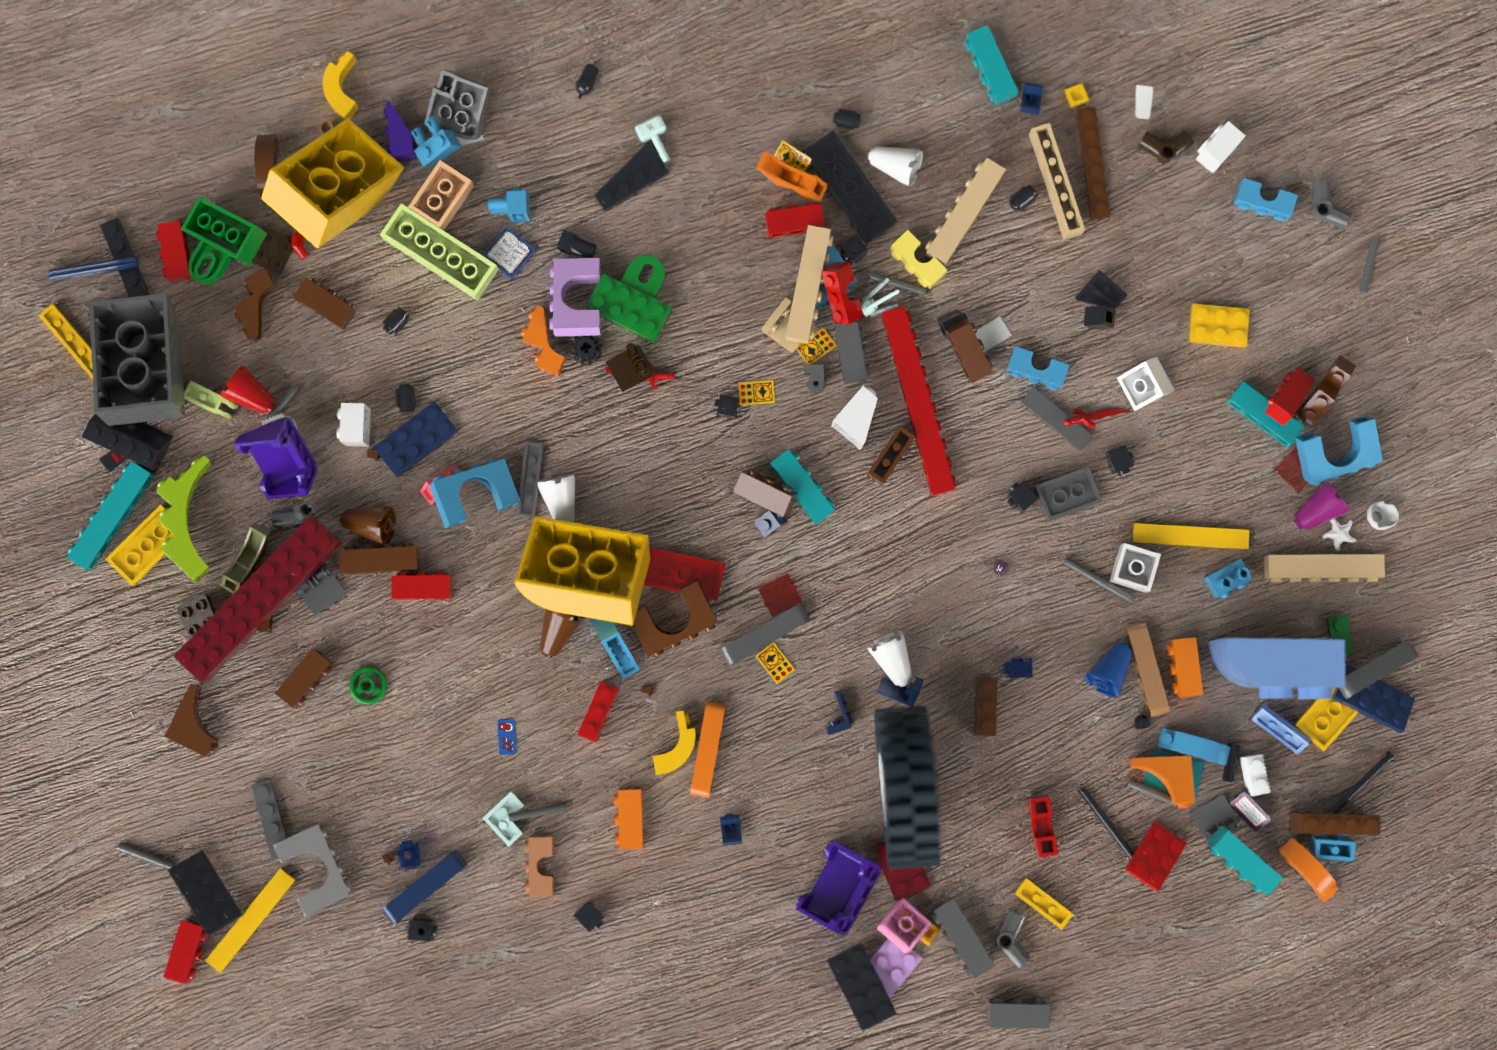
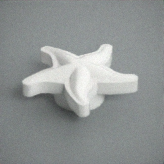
(1339, 534)

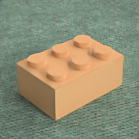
(441, 195)

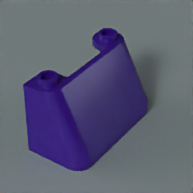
(281, 457)
(840, 889)

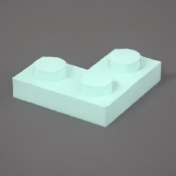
(499, 820)

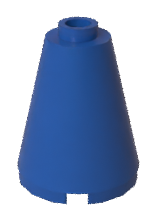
(1111, 670)

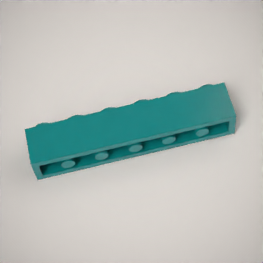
(111, 516)

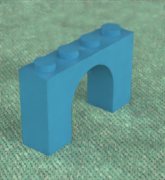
(1364, 452)
(493, 475)

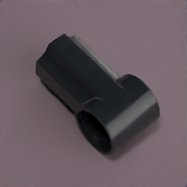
(572, 244)

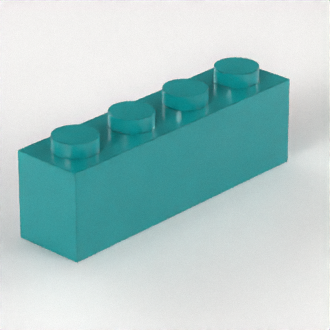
(991, 65)
(1253, 406)
(809, 493)
(1244, 860)

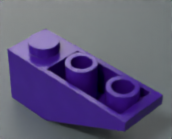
(401, 141)

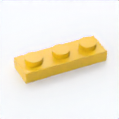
(1043, 903)

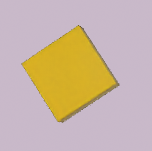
(1076, 95)

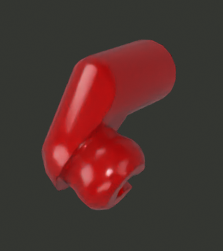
(297, 244)

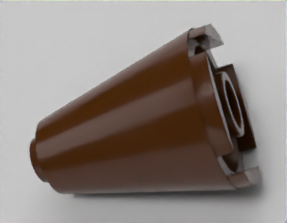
(370, 522)
(557, 631)

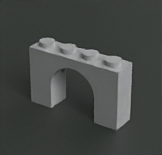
(313, 842)

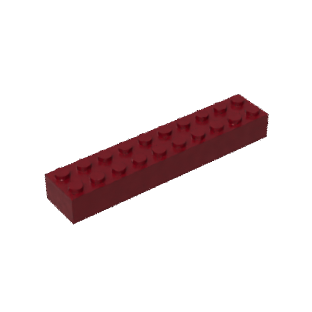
(257, 599)

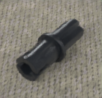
(1230, 768)

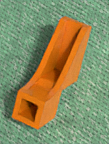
(537, 336)

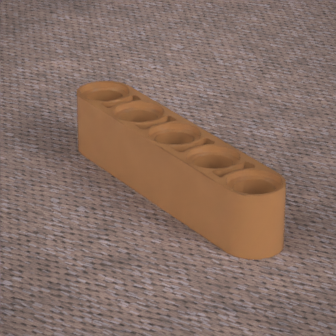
(1147, 669)

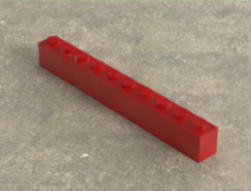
(918, 401)

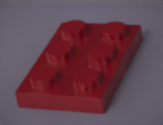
(903, 880)

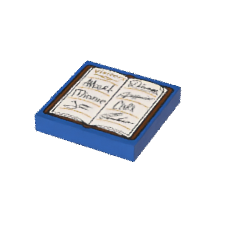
(509, 253)

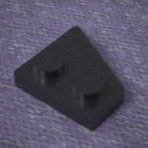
(1102, 292)

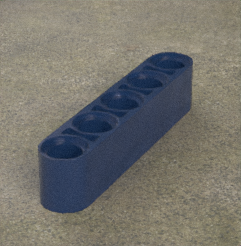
(424, 887)

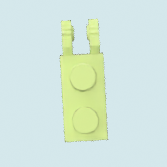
(207, 399)

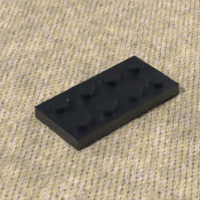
(205, 893)
(861, 986)

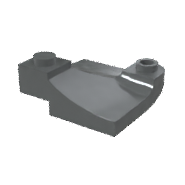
(459, 104)

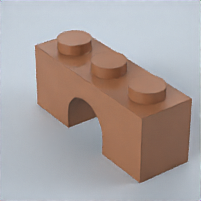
(539, 883)

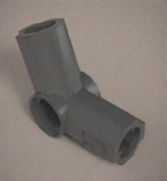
(1332, 214)
(293, 516)
(1013, 949)

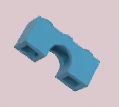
(1249, 197)
(1021, 365)

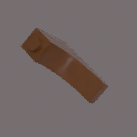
(188, 728)

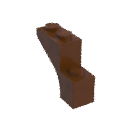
(250, 310)
(1327, 390)

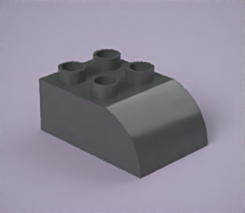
(136, 360)

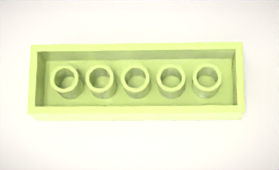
(439, 252)

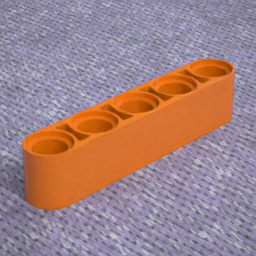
(707, 749)

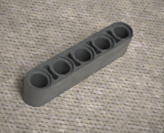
(764, 634)
(1378, 668)

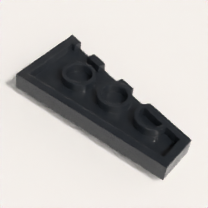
(636, 175)

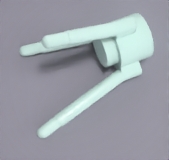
(870, 305)

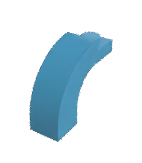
(1194, 746)

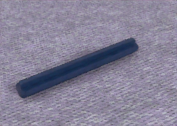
(93, 268)

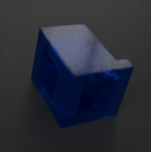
(1018, 668)
(414, 861)

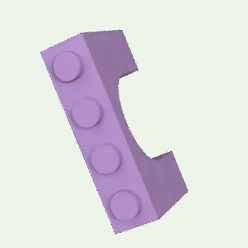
(565, 275)

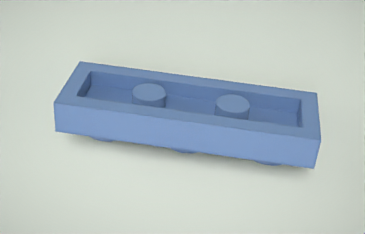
(1280, 729)

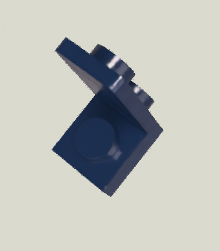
(901, 694)
(837, 726)

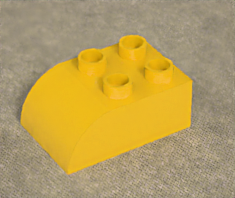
(331, 182)
(584, 569)

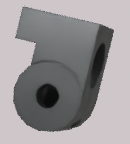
(816, 380)

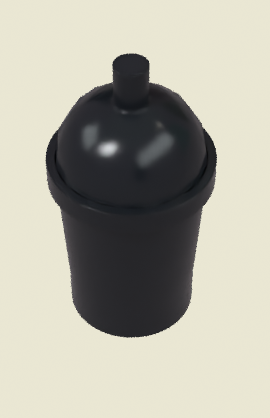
(586, 81)

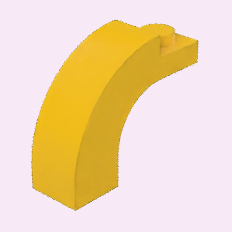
(332, 86)
(678, 756)

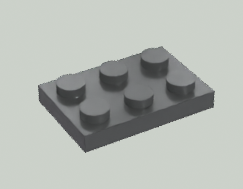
(1068, 494)

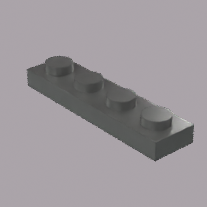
(269, 814)

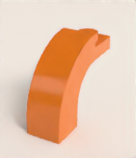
(1309, 868)

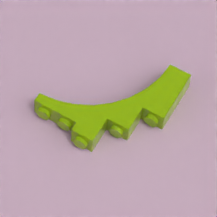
(175, 519)

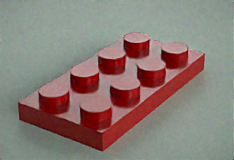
(674, 570)

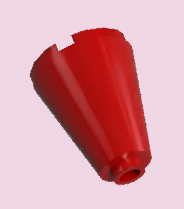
(248, 392)

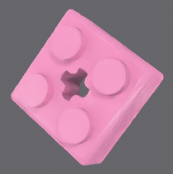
(892, 925)

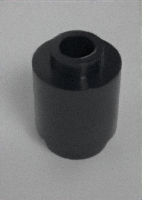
(847, 119)
(1023, 198)
(395, 321)
(405, 398)

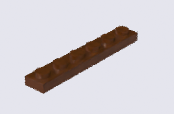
(1093, 163)

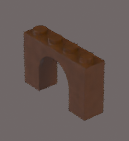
(701, 617)
(1334, 823)

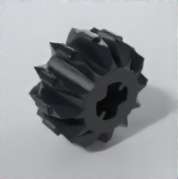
(592, 351)

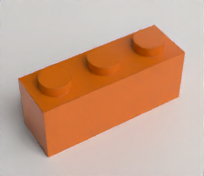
(1185, 667)
(629, 819)

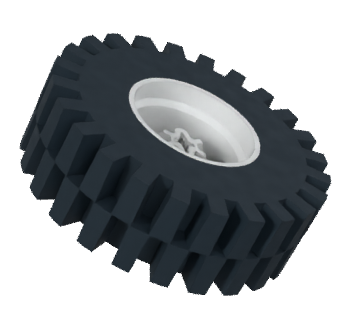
(908, 787)

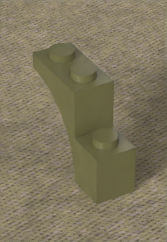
(248, 557)

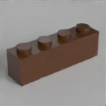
(379, 559)

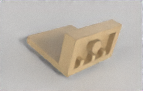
(777, 326)

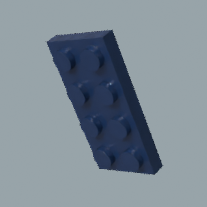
(416, 439)
(1379, 703)

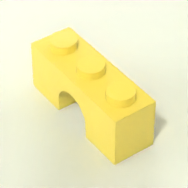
(927, 273)

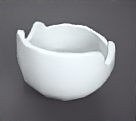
(1382, 515)

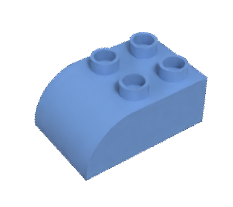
(1282, 665)

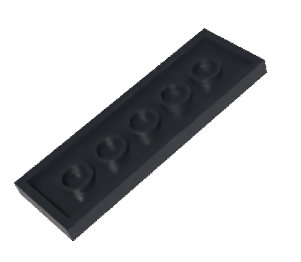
(850, 187)

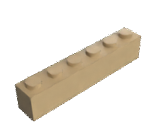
(1056, 181)
(965, 212)
(808, 284)
(1324, 567)

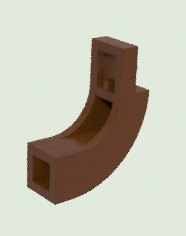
(265, 158)

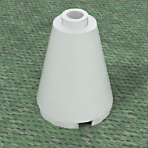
(897, 162)
(559, 496)
(892, 656)

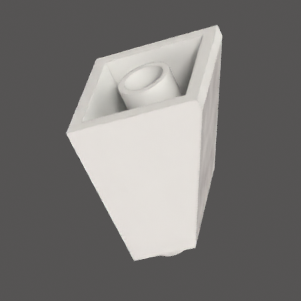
(856, 417)

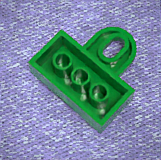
(221, 238)
(631, 302)

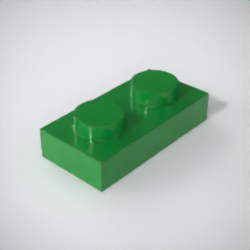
(1339, 629)

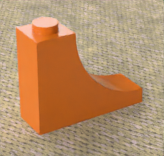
(1174, 773)

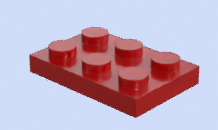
(1155, 856)

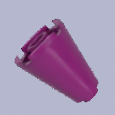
(1321, 508)

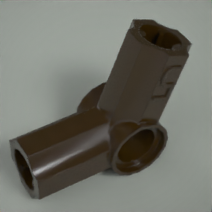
(1175, 146)

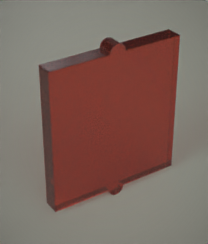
(1291, 470)
(780, 595)

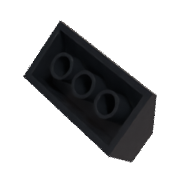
(130, 440)

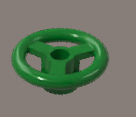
(380, 692)

